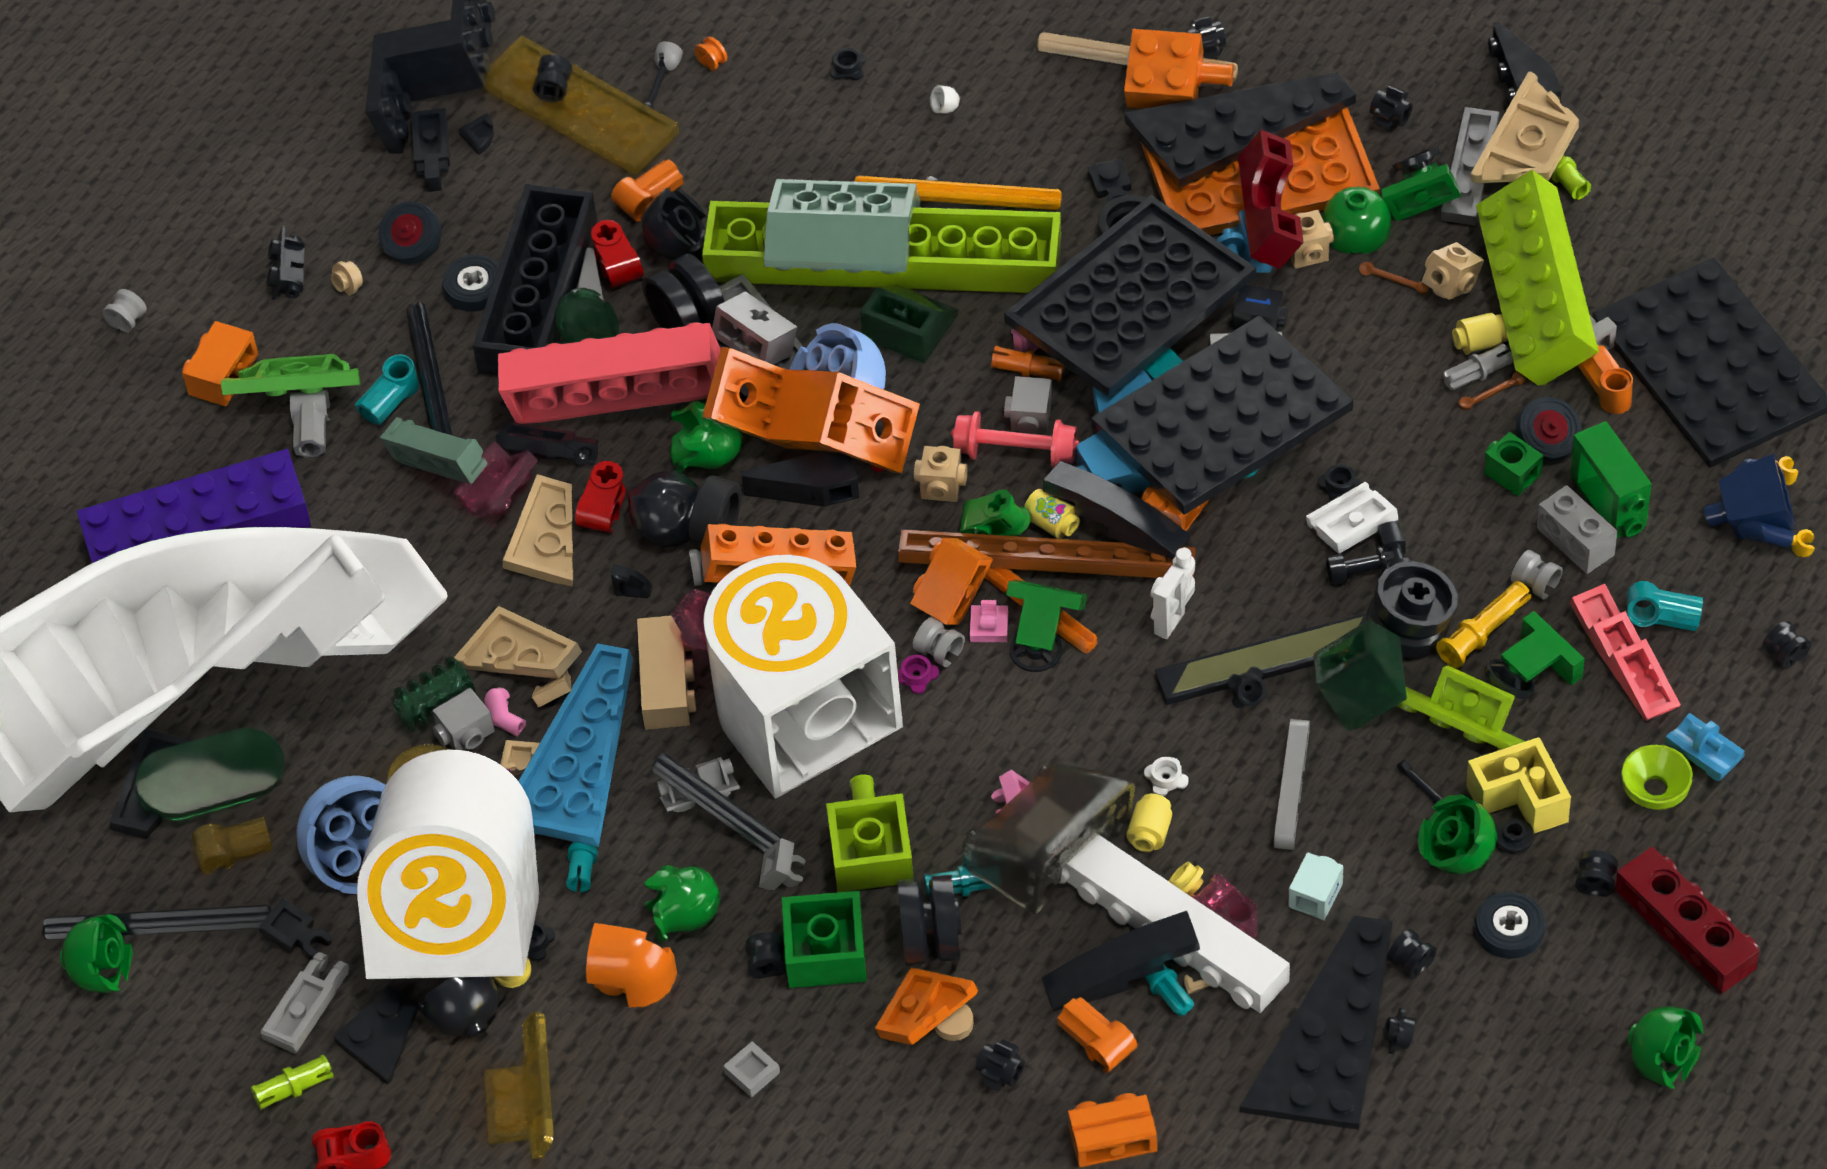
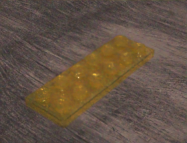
(589, 113)

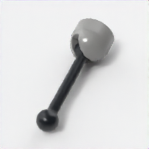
(666, 57)

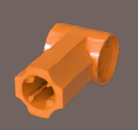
(635, 195)
(1609, 381)
(1101, 1039)

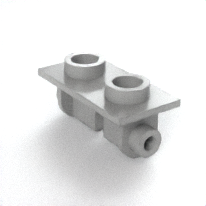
(713, 772)

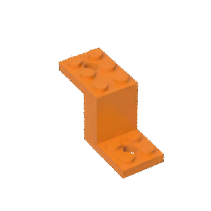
(811, 410)

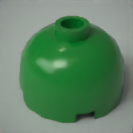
(1358, 220)
(1457, 835)
(96, 946)
(1665, 1036)

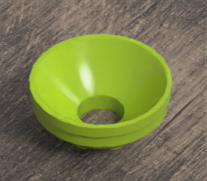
(1657, 763)

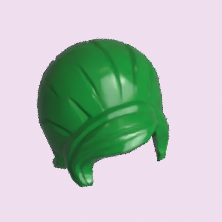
(702, 441)
(684, 899)

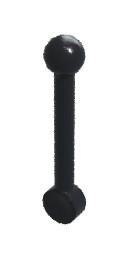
(1406, 768)

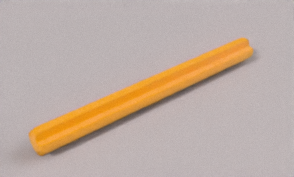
(979, 193)

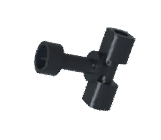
(1389, 552)

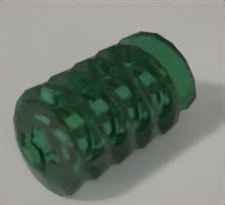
(430, 691)

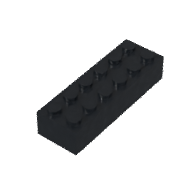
(535, 272)

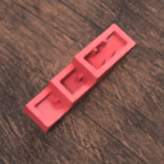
(1624, 652)

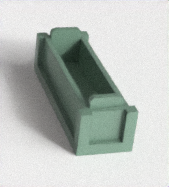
(434, 451)

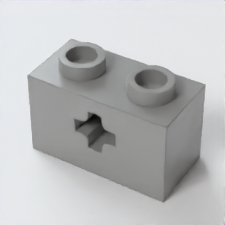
(754, 329)

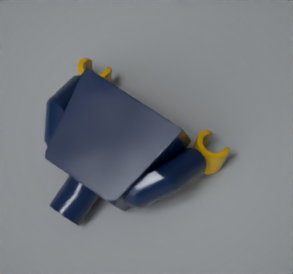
(1760, 505)

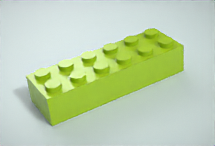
(1536, 278)

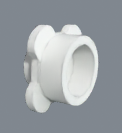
(1166, 766)

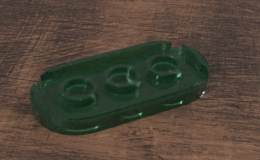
(210, 773)

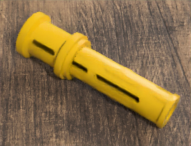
(1473, 633)

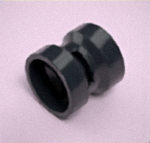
(552, 78)

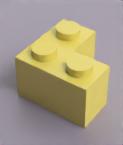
(1524, 778)

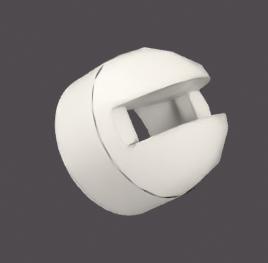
(946, 97)

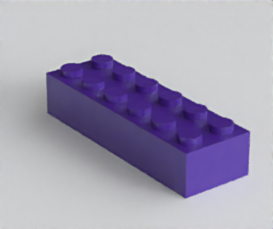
(235, 496)

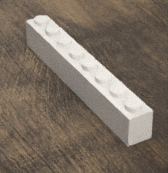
(1141, 897)

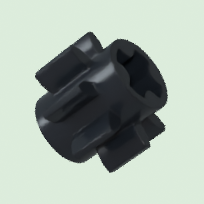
(1211, 33)
(1391, 107)
(1000, 1064)

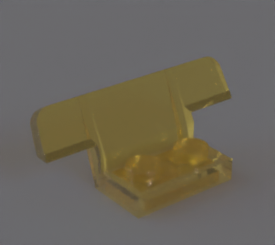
(521, 1095)

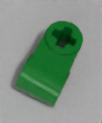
(994, 515)

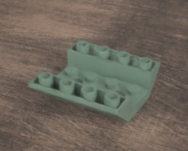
(839, 225)

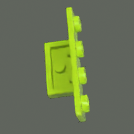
(1466, 705)

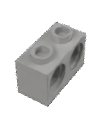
(1576, 529)

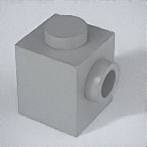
(1029, 405)
(462, 721)

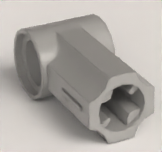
(309, 422)

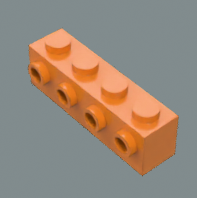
(731, 546)

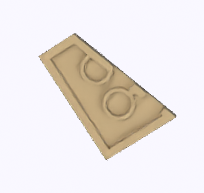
(544, 534)
(518, 647)

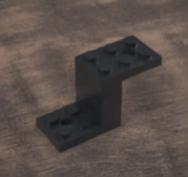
(427, 64)

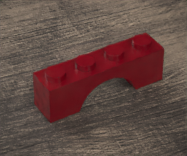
(1263, 173)

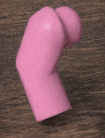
(498, 706)

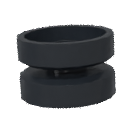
(682, 294)
(1414, 604)
(929, 919)

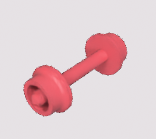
(969, 434)

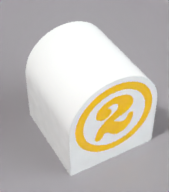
(798, 669)
(449, 872)

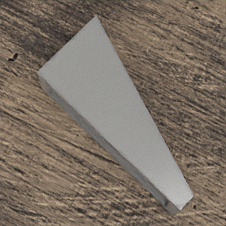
(589, 274)

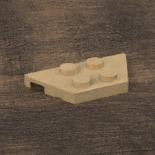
(1528, 136)

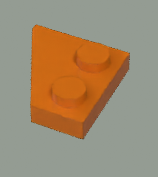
(922, 1004)

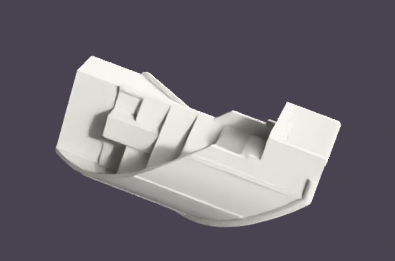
(141, 626)

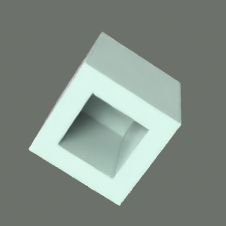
(1316, 886)

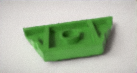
(292, 373)

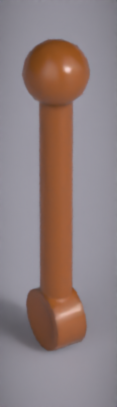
(1367, 268)
(1467, 403)

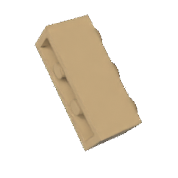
(664, 674)

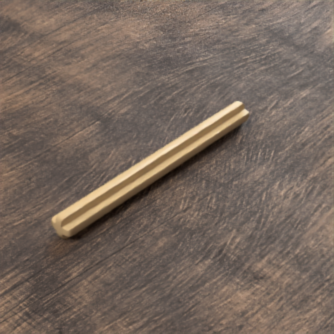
(1095, 49)

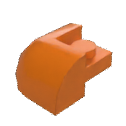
(628, 963)

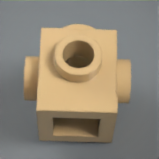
(1316, 240)
(1452, 271)
(940, 473)

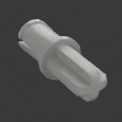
(1477, 367)

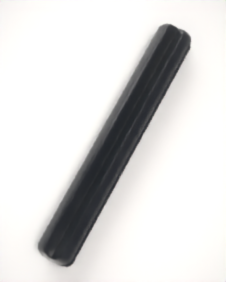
(715, 802)

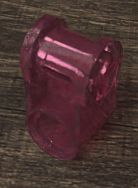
(1229, 904)

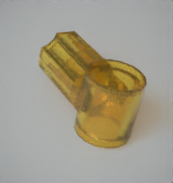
(221, 846)

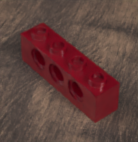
(1721, 965)

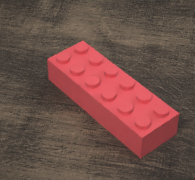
(608, 373)

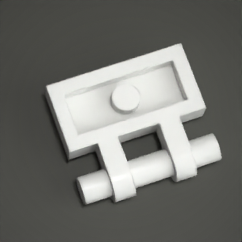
(1172, 593)

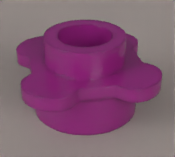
(918, 664)

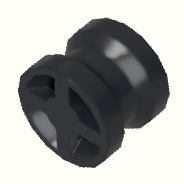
(1786, 644)
(1596, 873)
(1411, 953)
(765, 955)

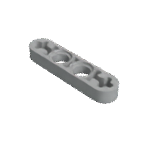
(1291, 784)

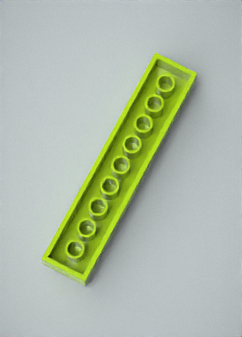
(945, 250)

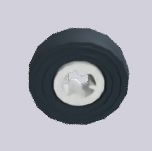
(465, 270)
(1491, 925)

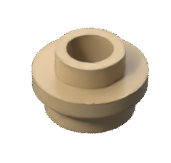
(346, 277)

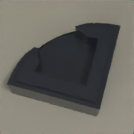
(478, 133)
(630, 582)

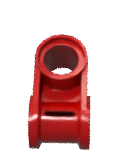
(615, 254)
(601, 498)
(348, 1145)

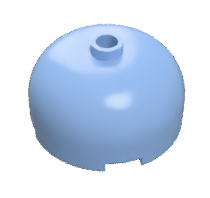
(843, 351)
(336, 822)

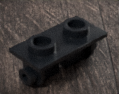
(286, 253)

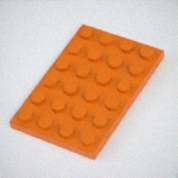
(1324, 162)

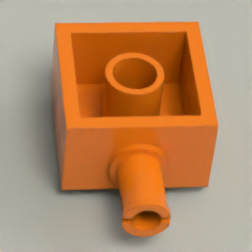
(1169, 68)

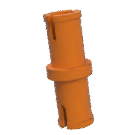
(1027, 363)

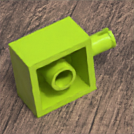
(869, 838)

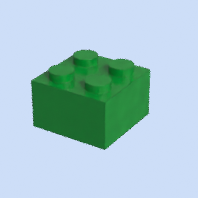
(824, 939)

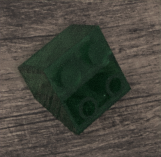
(905, 321)
(1361, 674)

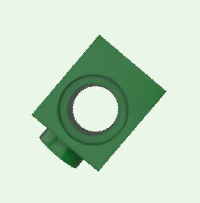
(1513, 463)

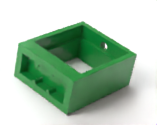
(1610, 479)

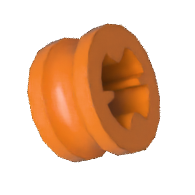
(710, 53)

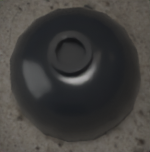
(673, 224)
(461, 1005)

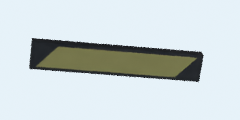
(1272, 656)

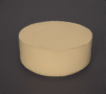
(957, 1025)

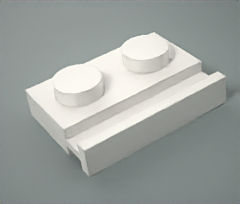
(1351, 517)

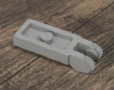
(303, 1004)

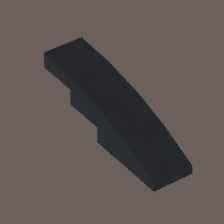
(1126, 515)
(1120, 960)

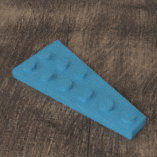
(576, 757)

